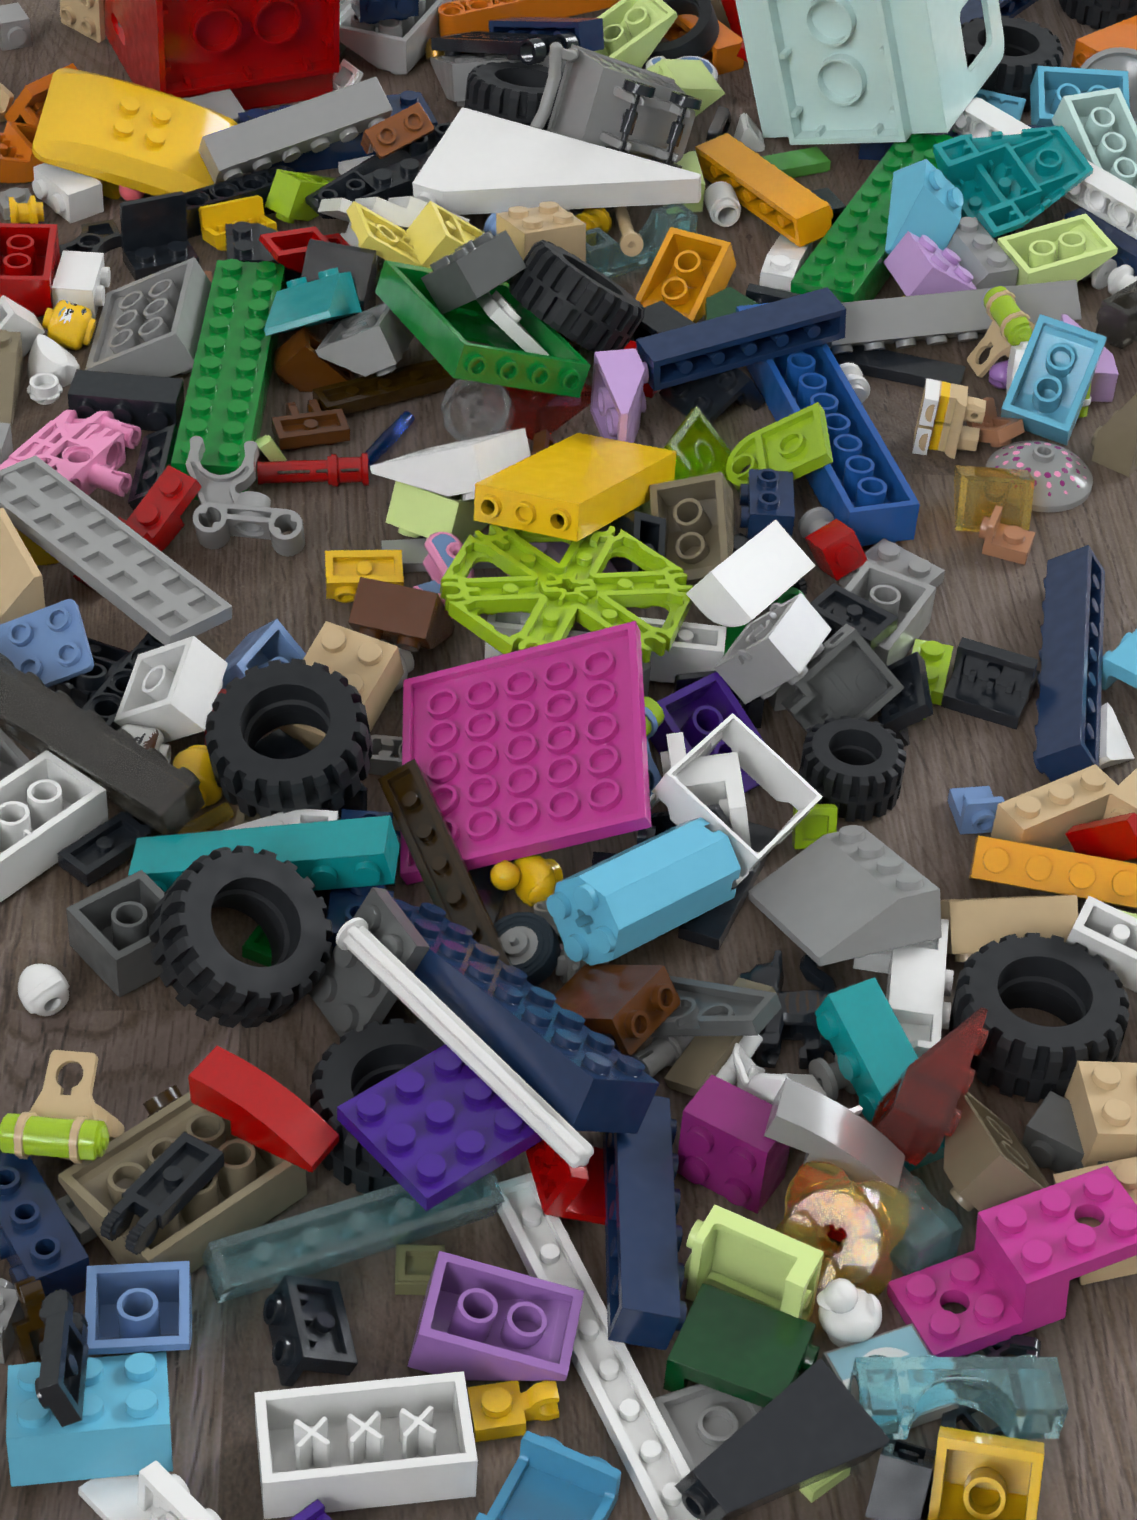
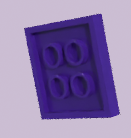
(436, 1127)

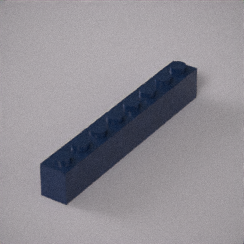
(1070, 665)

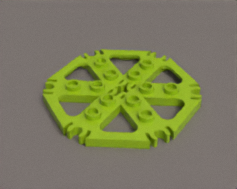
(565, 590)

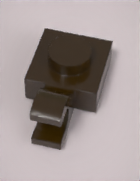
(29, 1331)

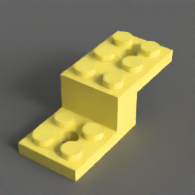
(425, 241)

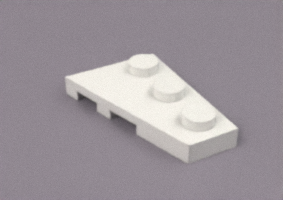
(508, 320)

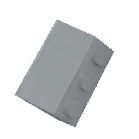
(982, 255)
(367, 342)

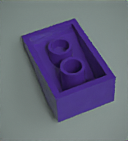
(697, 712)

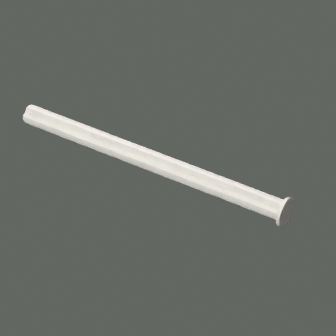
(465, 1043)

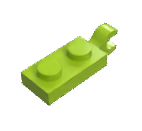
(937, 662)

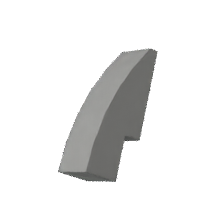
(832, 1135)

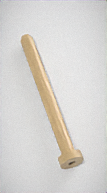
(630, 242)

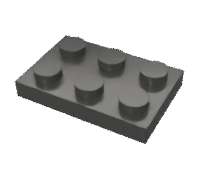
(349, 990)

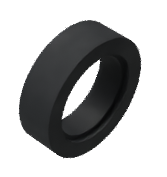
(698, 39)

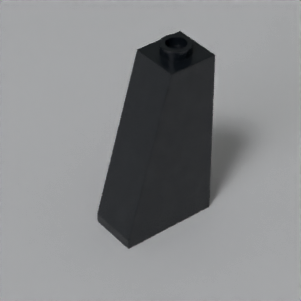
(787, 1445)

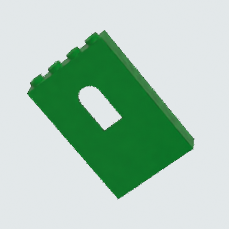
(498, 364)

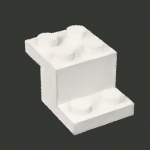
(713, 781)

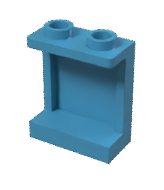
(555, 1484)

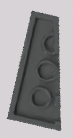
(717, 1010)

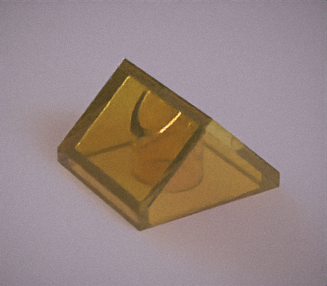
(982, 488)

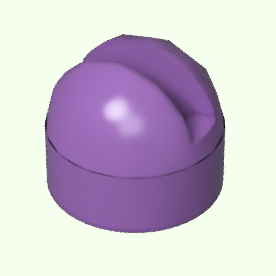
(998, 375)

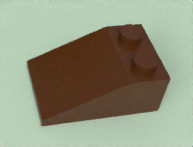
(400, 615)

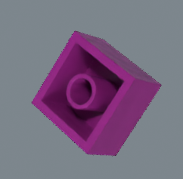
(726, 1145)

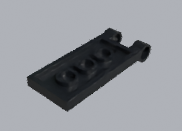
(518, 46)

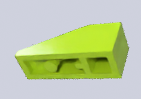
(289, 194)

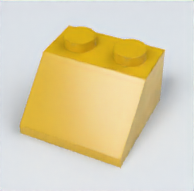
(985, 1477)

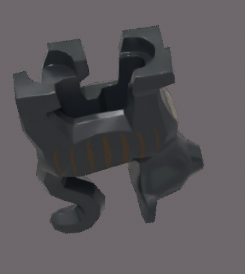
(797, 1016)

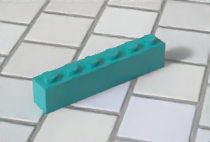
(328, 852)

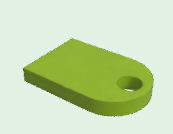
(790, 445)

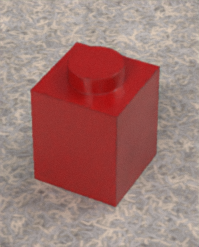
(836, 549)

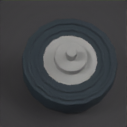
(529, 944)

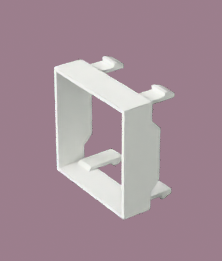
(757, 761)

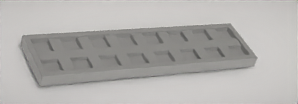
(108, 554)

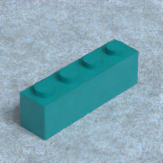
(868, 1045)

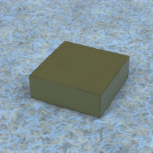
(414, 1267)

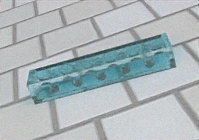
(338, 1235)

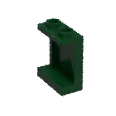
(739, 1347)

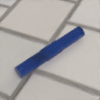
(389, 437)

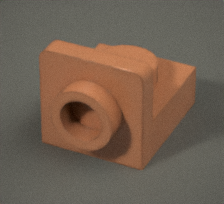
(1005, 541)

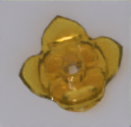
(869, 1213)

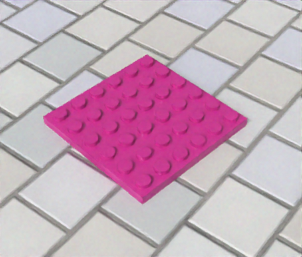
(533, 747)

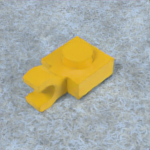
(502, 1411)

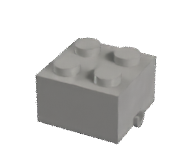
(774, 649)

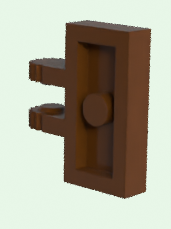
(309, 428)

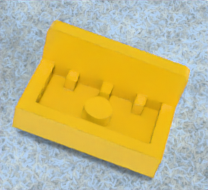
(215, 216)
(346, 567)

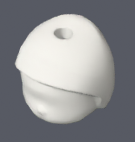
(43, 989)

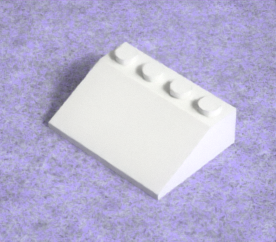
(458, 465)

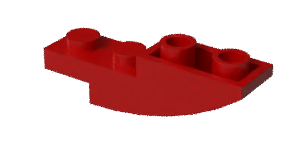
(160, 510)

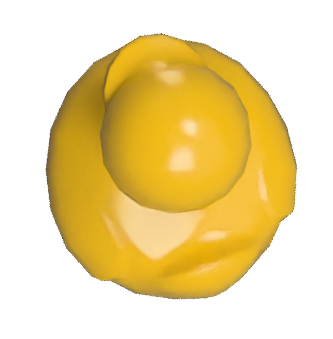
(530, 877)

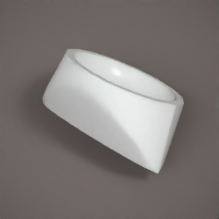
(51, 358)

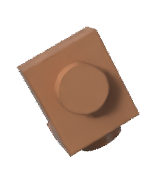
(997, 430)

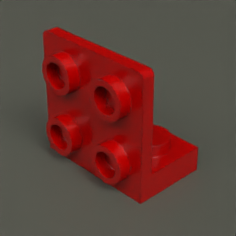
(568, 1190)

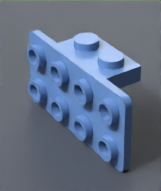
(48, 643)

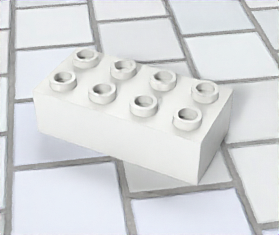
(365, 1444)

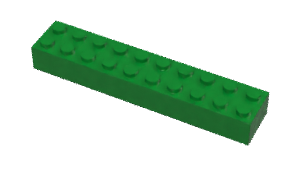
(854, 247)
(231, 366)

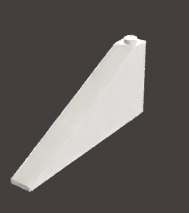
(501, 164)

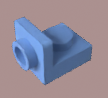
(973, 809)

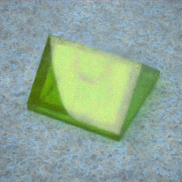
(698, 447)

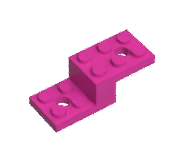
(1019, 1265)

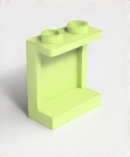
(752, 1263)

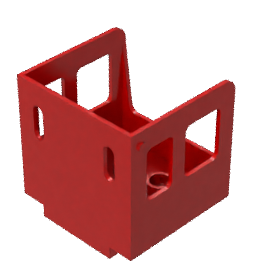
(253, 47)

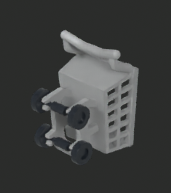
(599, 91)

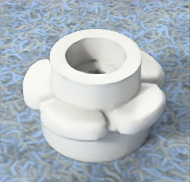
(44, 388)

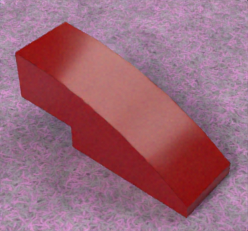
(261, 1109)

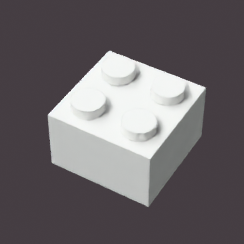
(173, 689)

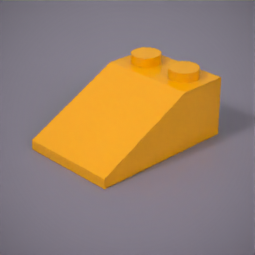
(687, 272)

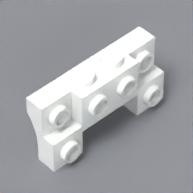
(916, 987)

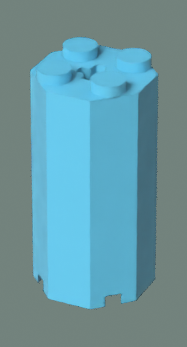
(643, 892)

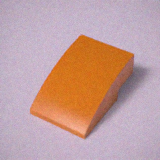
(16, 153)

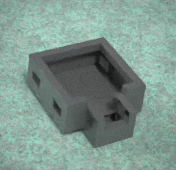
(842, 682)

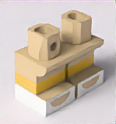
(942, 416)

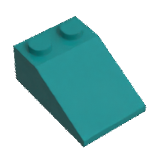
(313, 302)

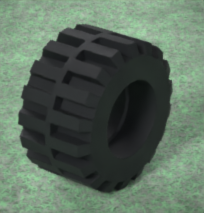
(854, 766)

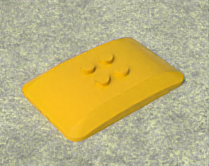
(125, 133)

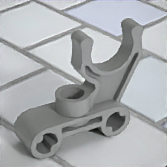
(239, 513)

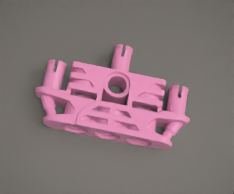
(83, 450)

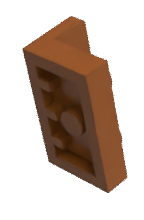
(397, 131)

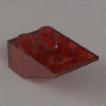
(925, 1096)

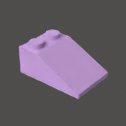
(618, 393)

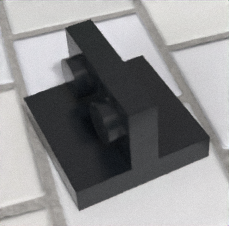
(990, 683)

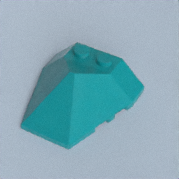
(1011, 176)

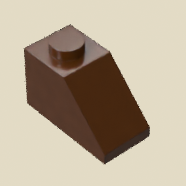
(300, 366)

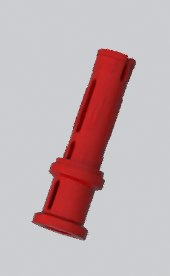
(268, 471)

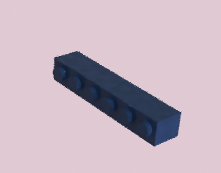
(742, 338)
(643, 1232)

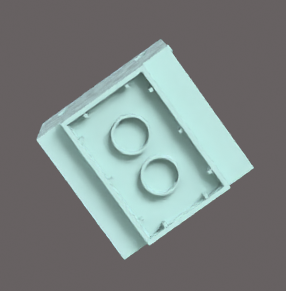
(863, 67)

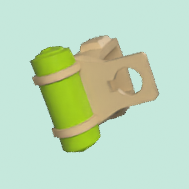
(1007, 329)
(59, 1123)

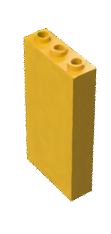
(573, 486)

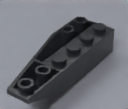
(381, 177)

